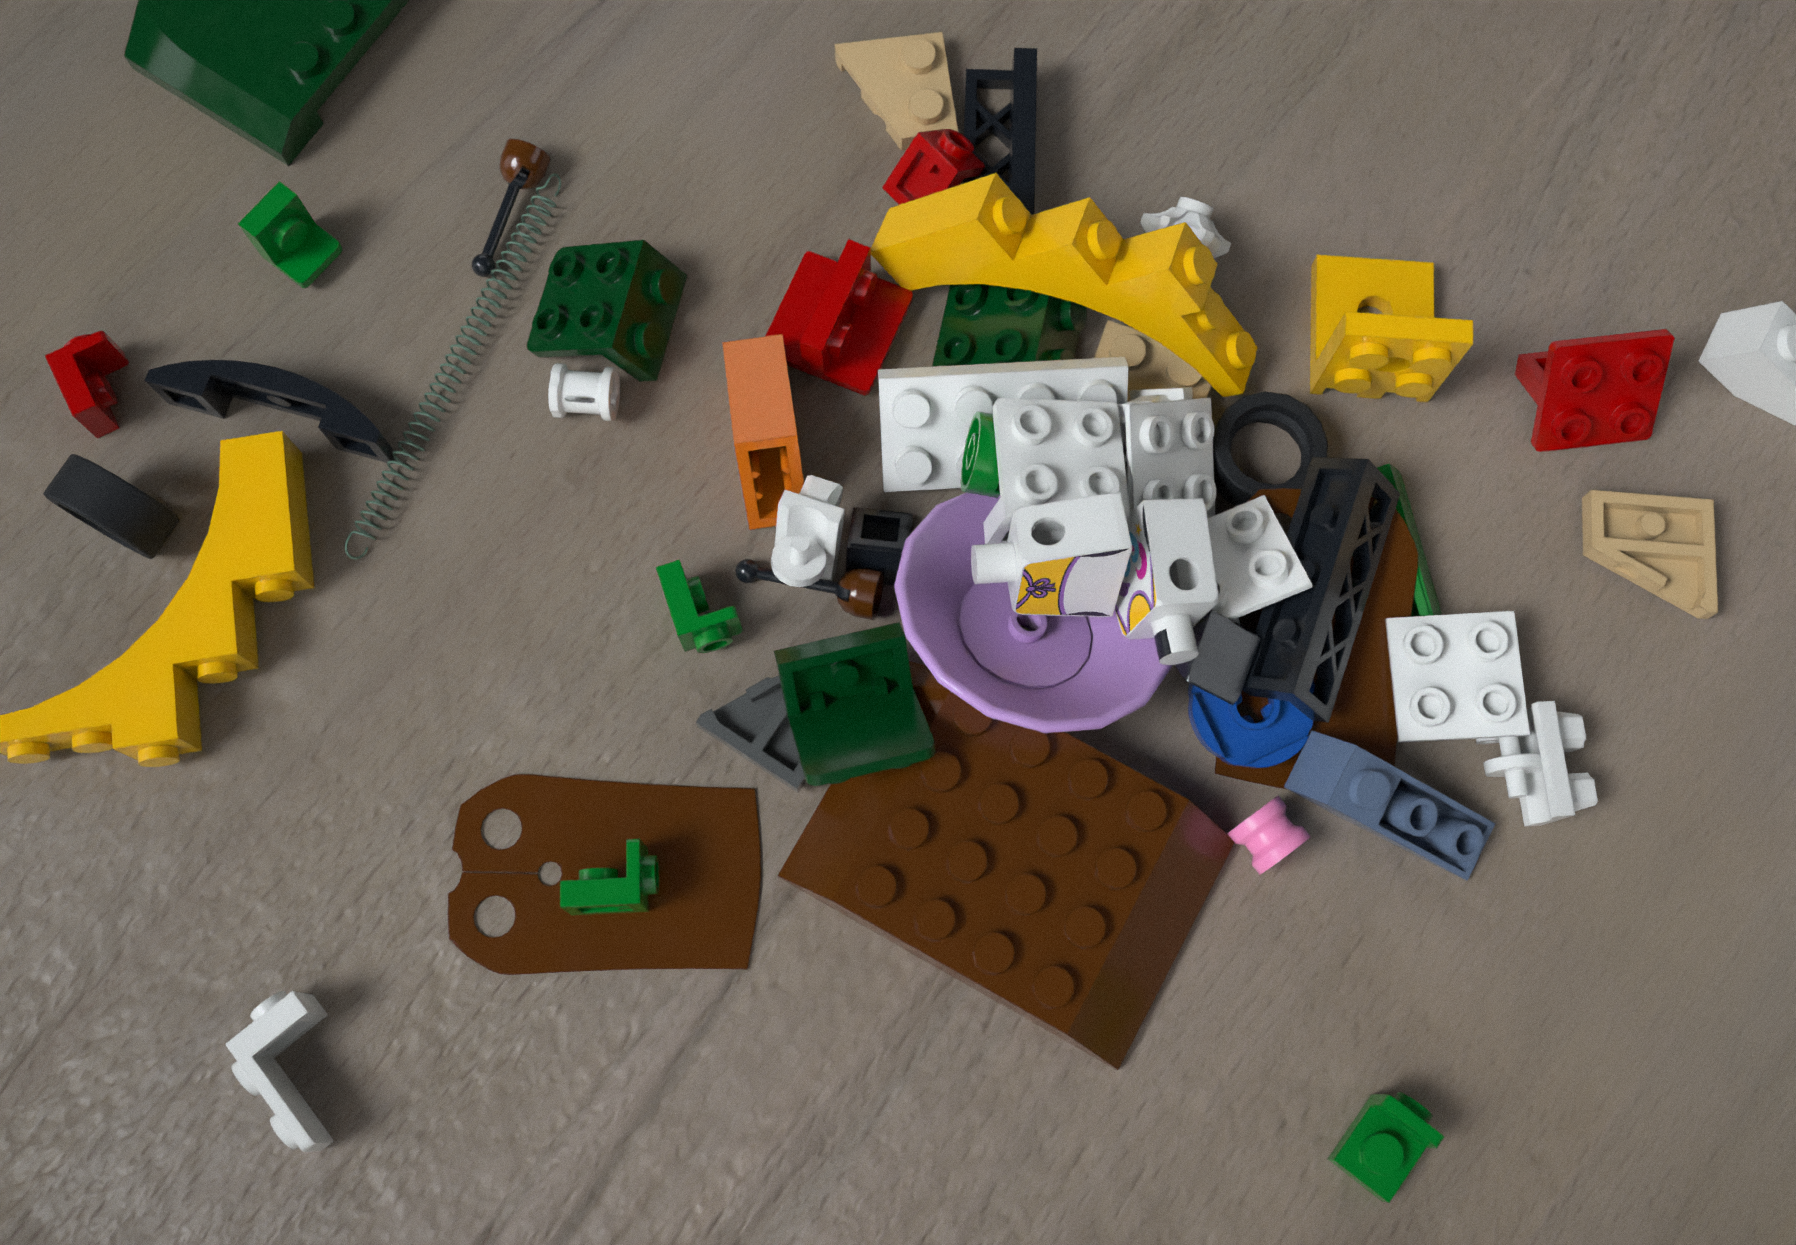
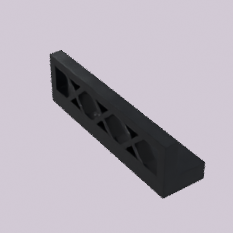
(1022, 122)
(1324, 532)

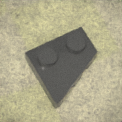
(758, 731)

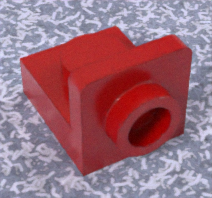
(932, 164)
(81, 375)

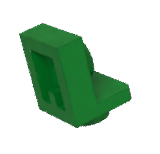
(289, 236)
(686, 602)
(604, 893)
(1385, 1143)

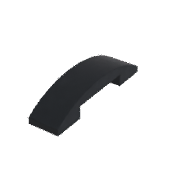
(212, 384)

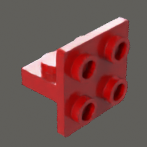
(840, 318)
(1596, 388)

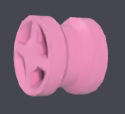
(1269, 835)

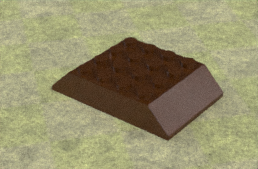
(1019, 869)

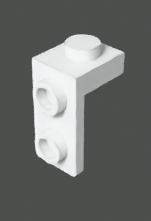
(275, 1027)

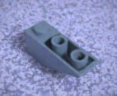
(1389, 803)

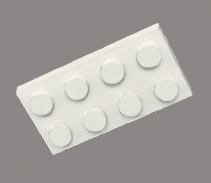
(931, 408)

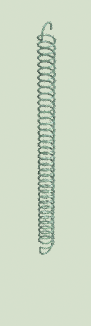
(463, 359)

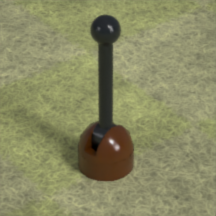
(522, 168)
(856, 591)

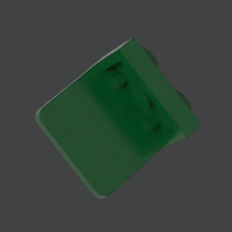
(610, 304)
(1006, 326)
(853, 705)

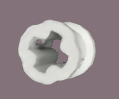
(584, 392)

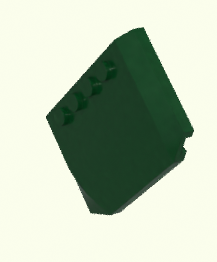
(256, 61)

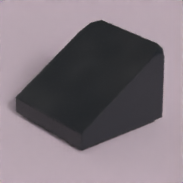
(877, 541)
(1223, 656)

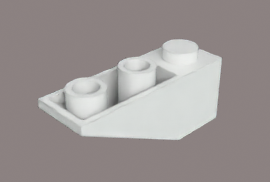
(1756, 357)

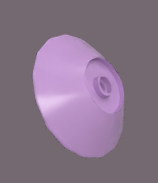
(1046, 679)

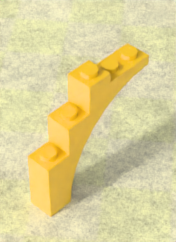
(1077, 255)
(149, 694)

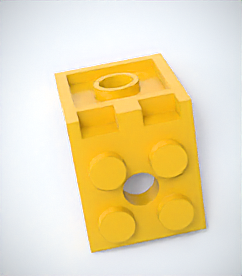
(1385, 352)

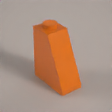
(762, 425)

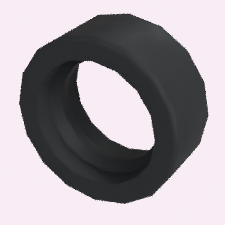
(1272, 409)
(111, 506)

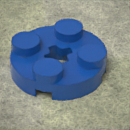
(1242, 741)

